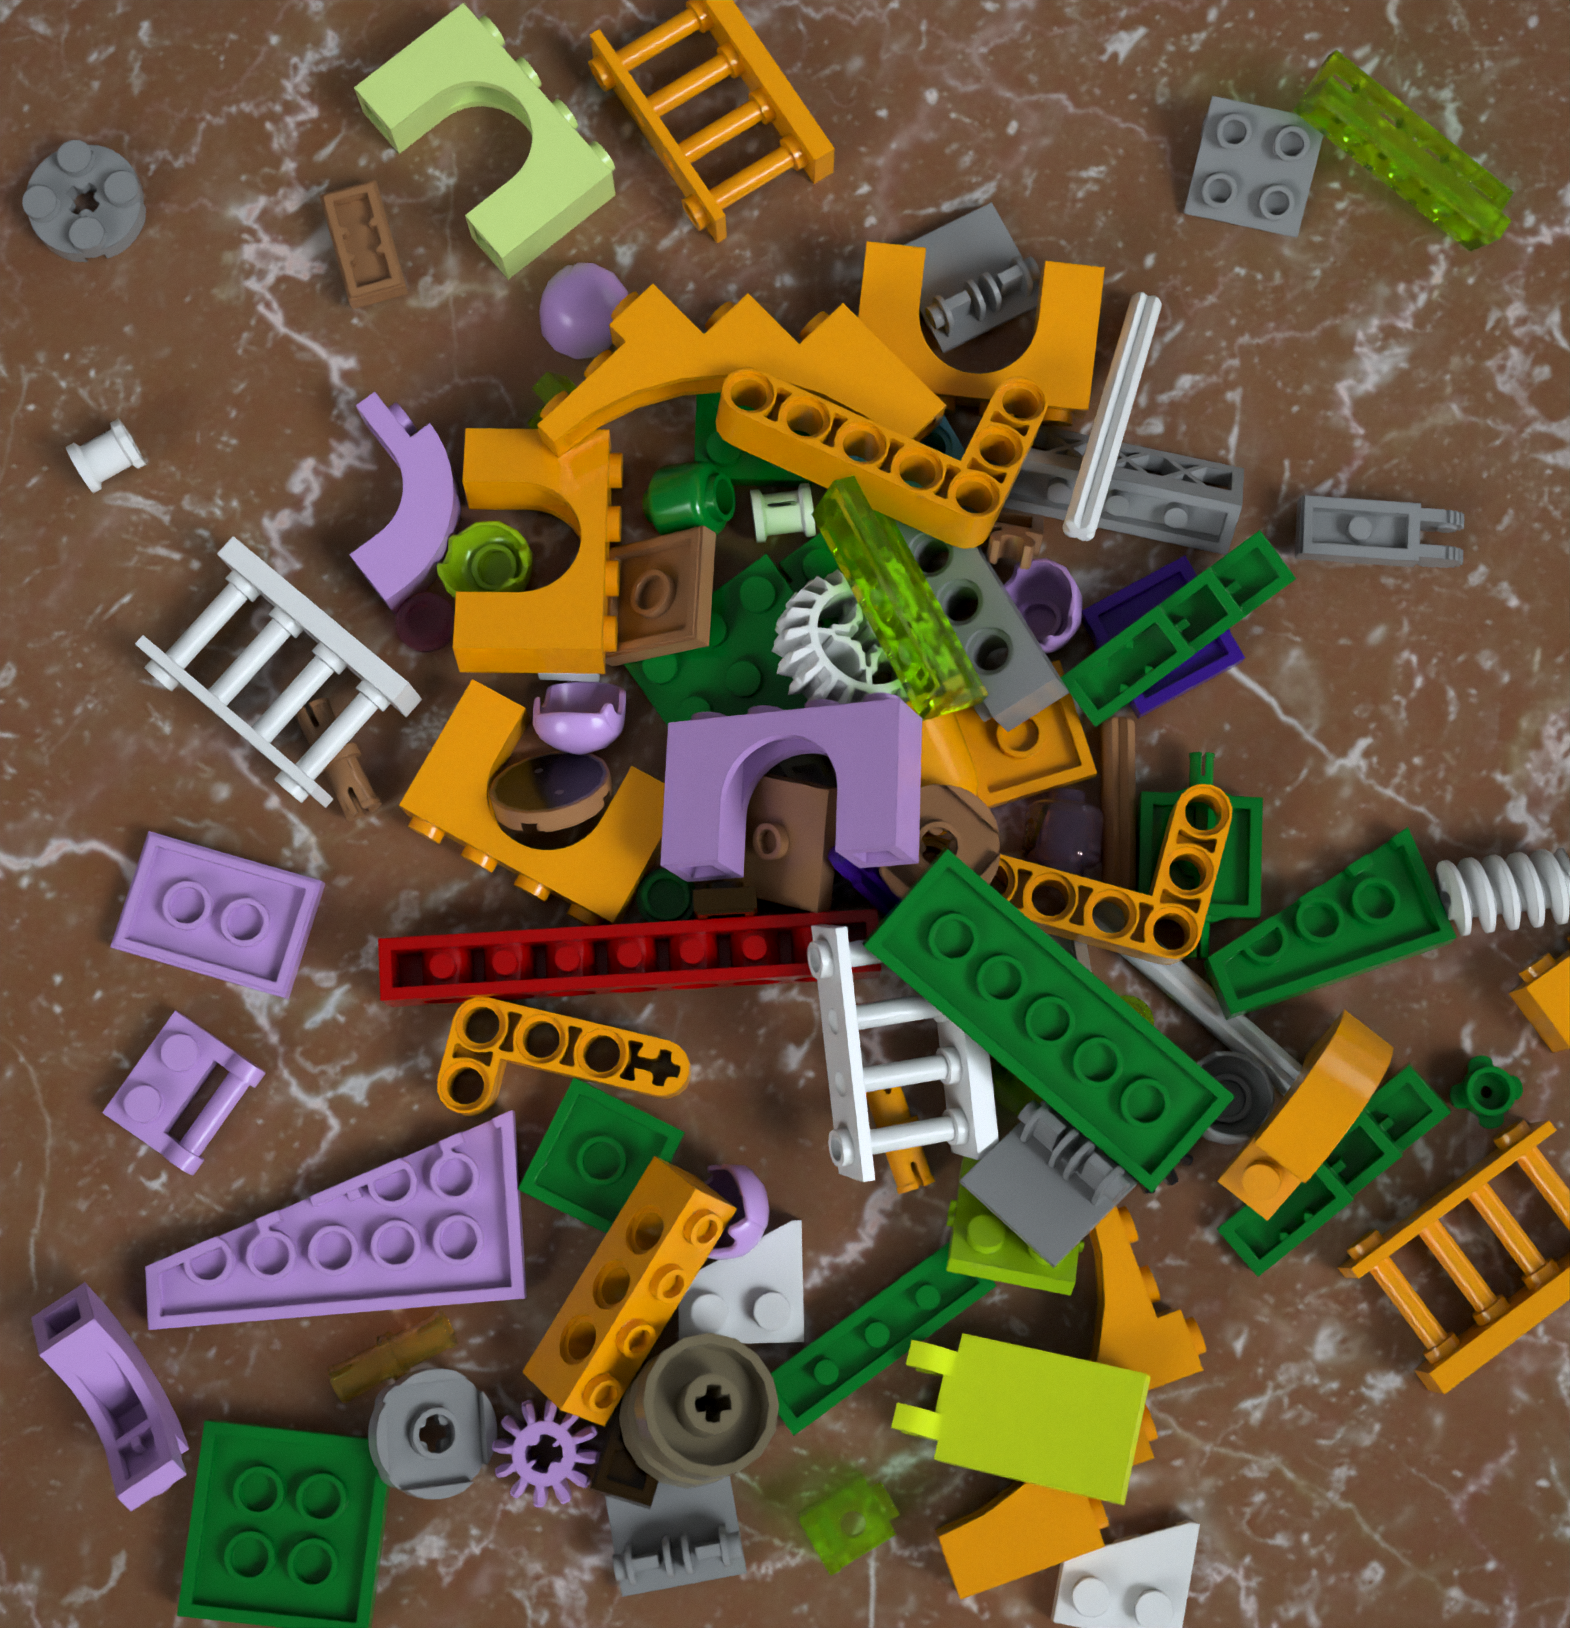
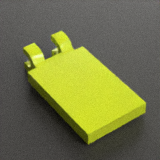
(1030, 1415)

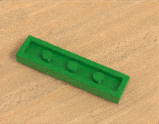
(872, 1338)

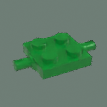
(1238, 879)

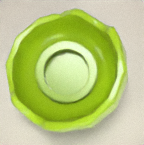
(486, 559)

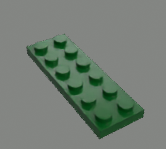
(1048, 1019)

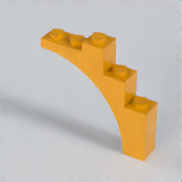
(669, 357)
(1040, 1526)

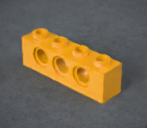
(628, 1291)

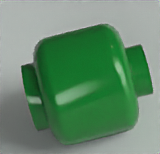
(689, 497)

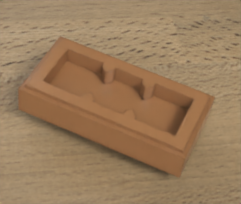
(363, 244)

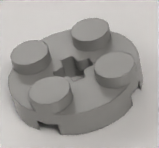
(79, 170)
(458, 1457)

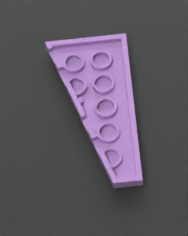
(390, 1239)

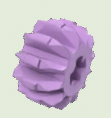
(560, 1467)

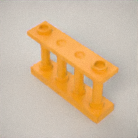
(769, 101)
(1497, 1319)

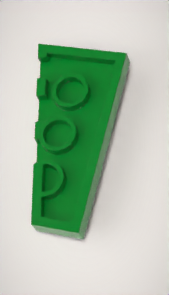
(1348, 926)

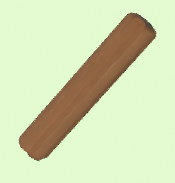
(1118, 802)

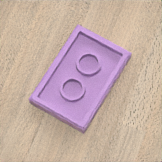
(218, 915)

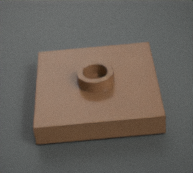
(663, 595)
(789, 842)

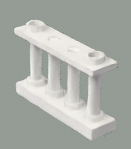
(289, 617)
(959, 1063)

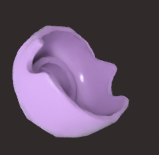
(579, 309)
(1047, 602)
(580, 716)
(748, 1194)

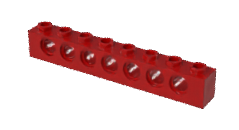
(609, 958)

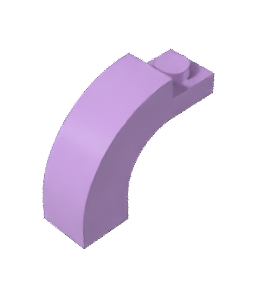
(407, 551)
(117, 1391)

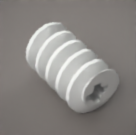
(1505, 889)

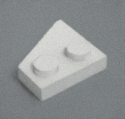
(751, 1295)
(1129, 1581)

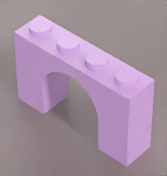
(722, 758)

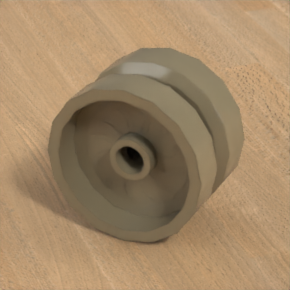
(704, 1446)

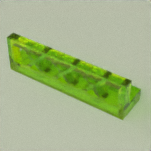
(1399, 160)
(898, 602)

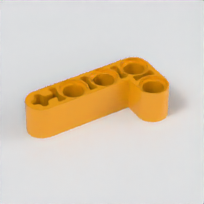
(568, 1060)

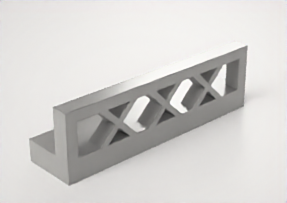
(1137, 503)

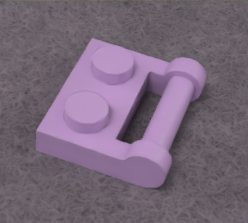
(167, 1083)

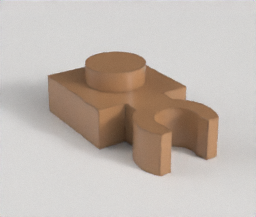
(1015, 537)

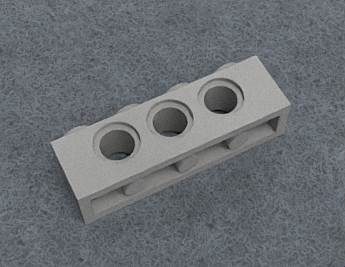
(1027, 677)

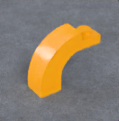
(1311, 1117)

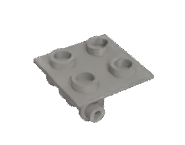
(1253, 167)
(973, 278)
(1048, 1182)
(677, 1542)

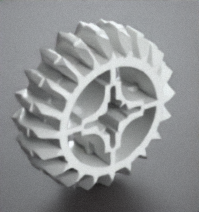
(834, 660)

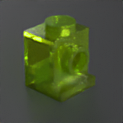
(823, 1519)

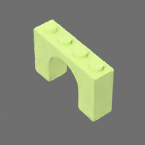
(463, 67)

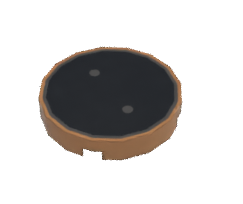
(551, 791)

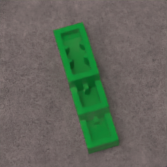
(1177, 628)
(1388, 1124)

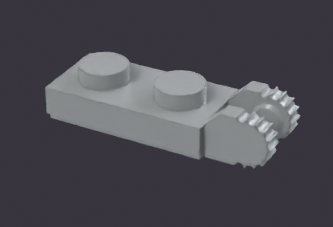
(1373, 532)

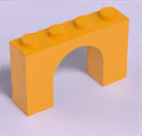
(1058, 355)
(566, 621)
(453, 801)

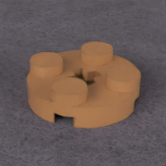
(967, 822)

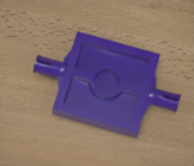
(1126, 606)

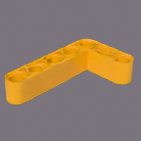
(889, 455)
(1140, 910)

